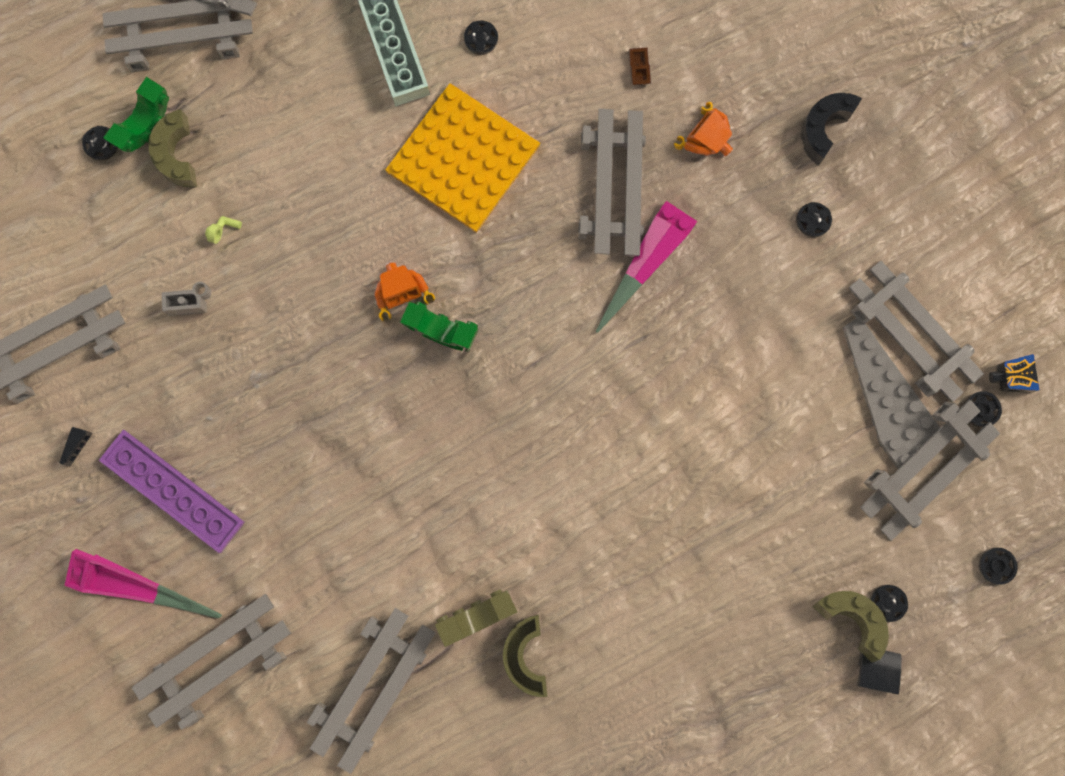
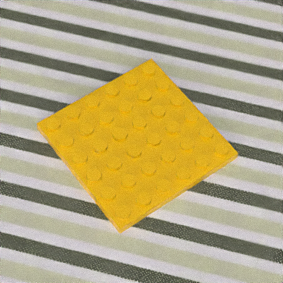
(463, 157)

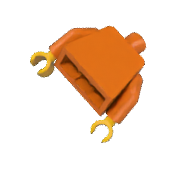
(709, 134)
(398, 287)

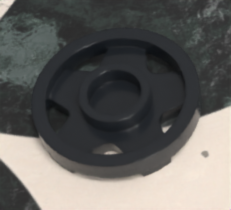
(481, 37)
(97, 143)
(814, 219)
(986, 408)
(998, 566)
(890, 602)

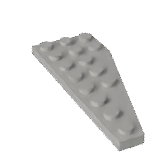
(895, 409)

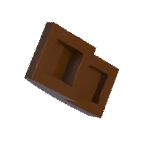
(639, 66)

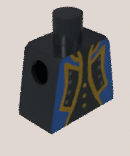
(1016, 375)

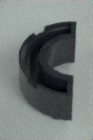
(813, 129)

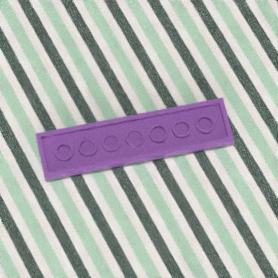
(172, 491)

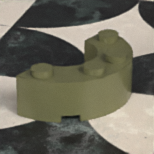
(162, 147)
(866, 615)
(476, 618)
(514, 662)

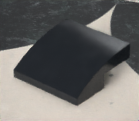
(881, 675)

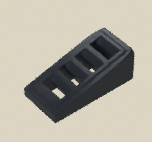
(75, 443)

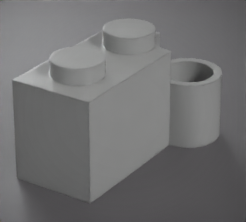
(186, 301)

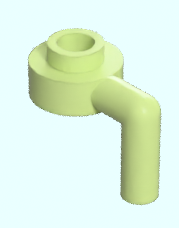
(215, 231)

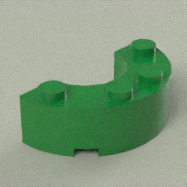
(137, 128)
(438, 327)

